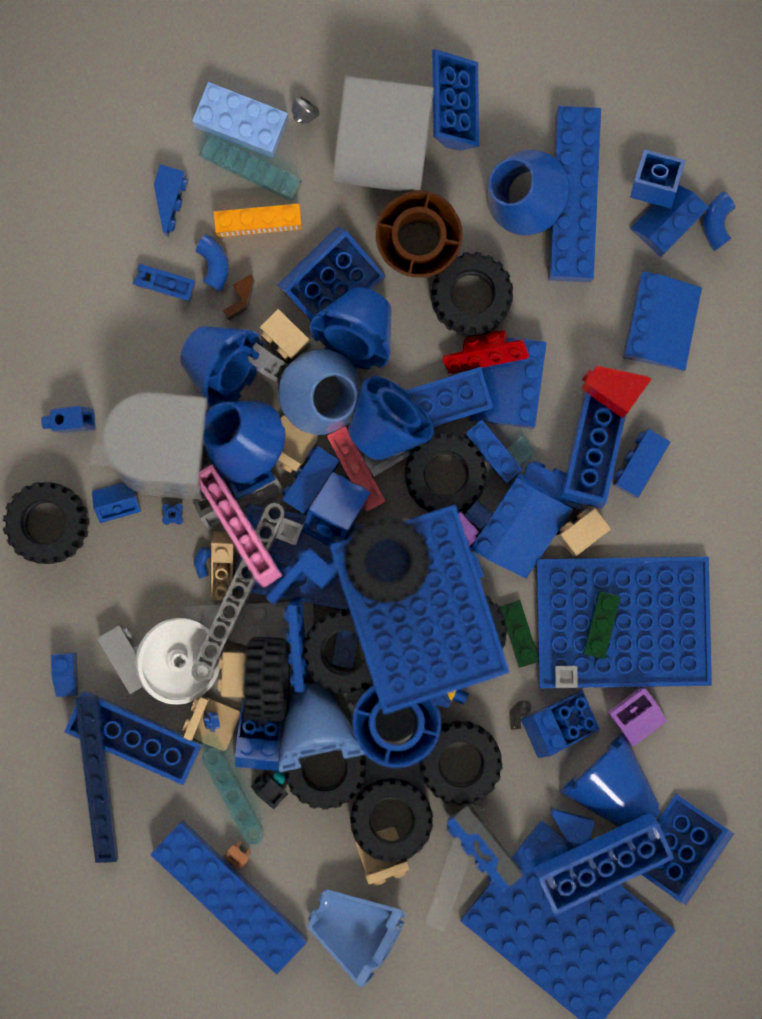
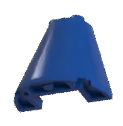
(614, 786)

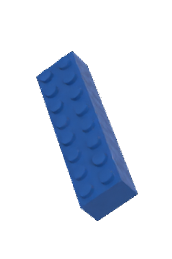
(575, 231)
(229, 897)

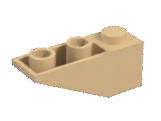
(221, 564)

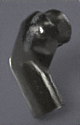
(517, 712)

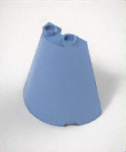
(315, 726)
(356, 932)

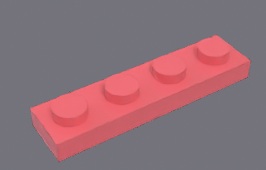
(355, 466)

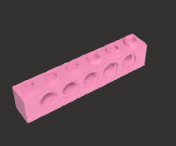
(238, 526)

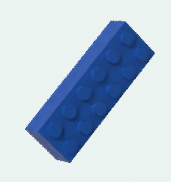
(592, 454)
(143, 741)
(603, 863)

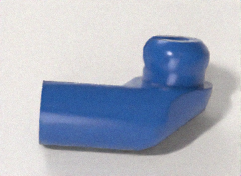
(200, 560)

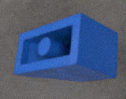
(64, 674)
(574, 827)

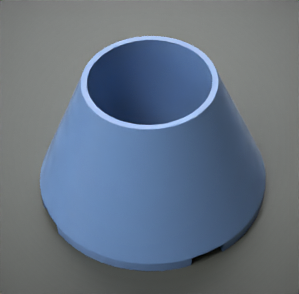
(298, 385)

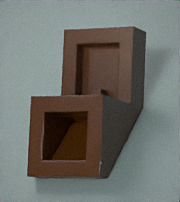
(244, 290)

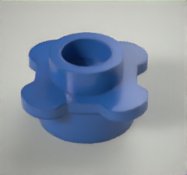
(177, 518)
(211, 721)

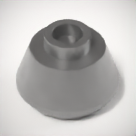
(304, 110)

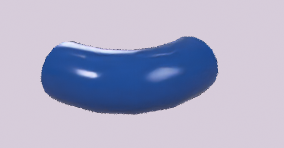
(715, 220)
(217, 262)

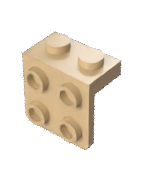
(296, 446)
(195, 727)
(377, 870)

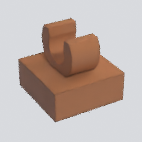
(236, 857)

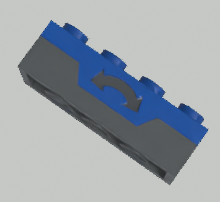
(485, 847)

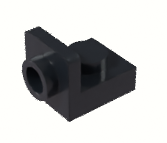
(268, 790)

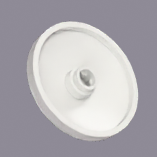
(167, 659)

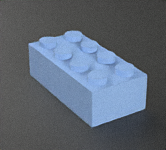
(240, 120)

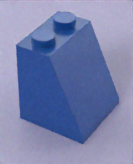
(335, 510)

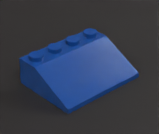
(455, 101)
(329, 273)
(662, 321)
(515, 388)
(521, 527)
(695, 845)

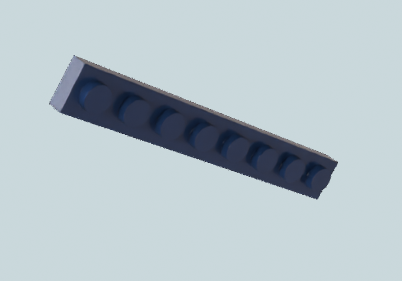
(96, 778)

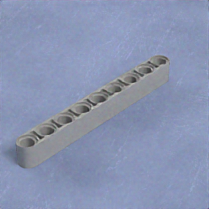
(231, 600)

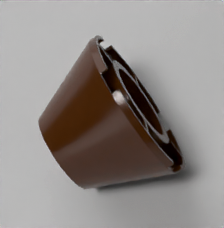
(422, 208)

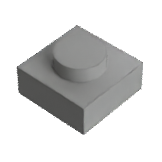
(289, 531)
(565, 676)

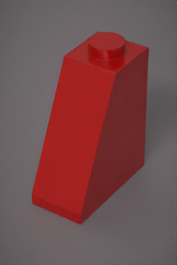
(615, 388)

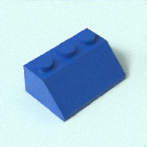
(663, 226)

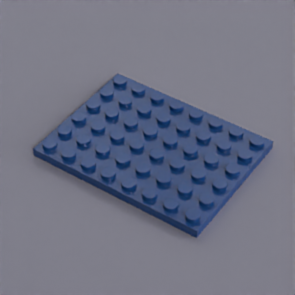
(658, 629)
(439, 634)
(577, 956)

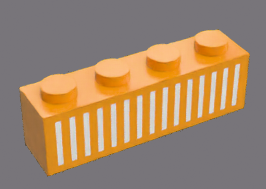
(258, 220)

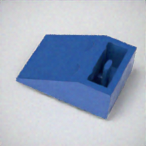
(560, 724)
(258, 743)

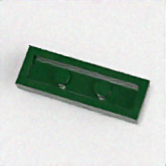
(601, 625)
(519, 634)

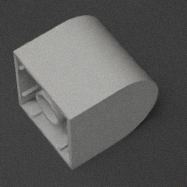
(382, 134)
(158, 444)

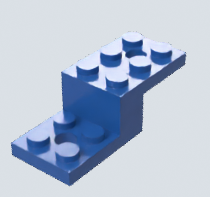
(309, 564)

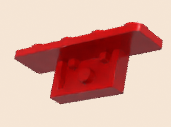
(485, 351)

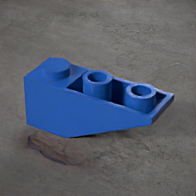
(168, 190)

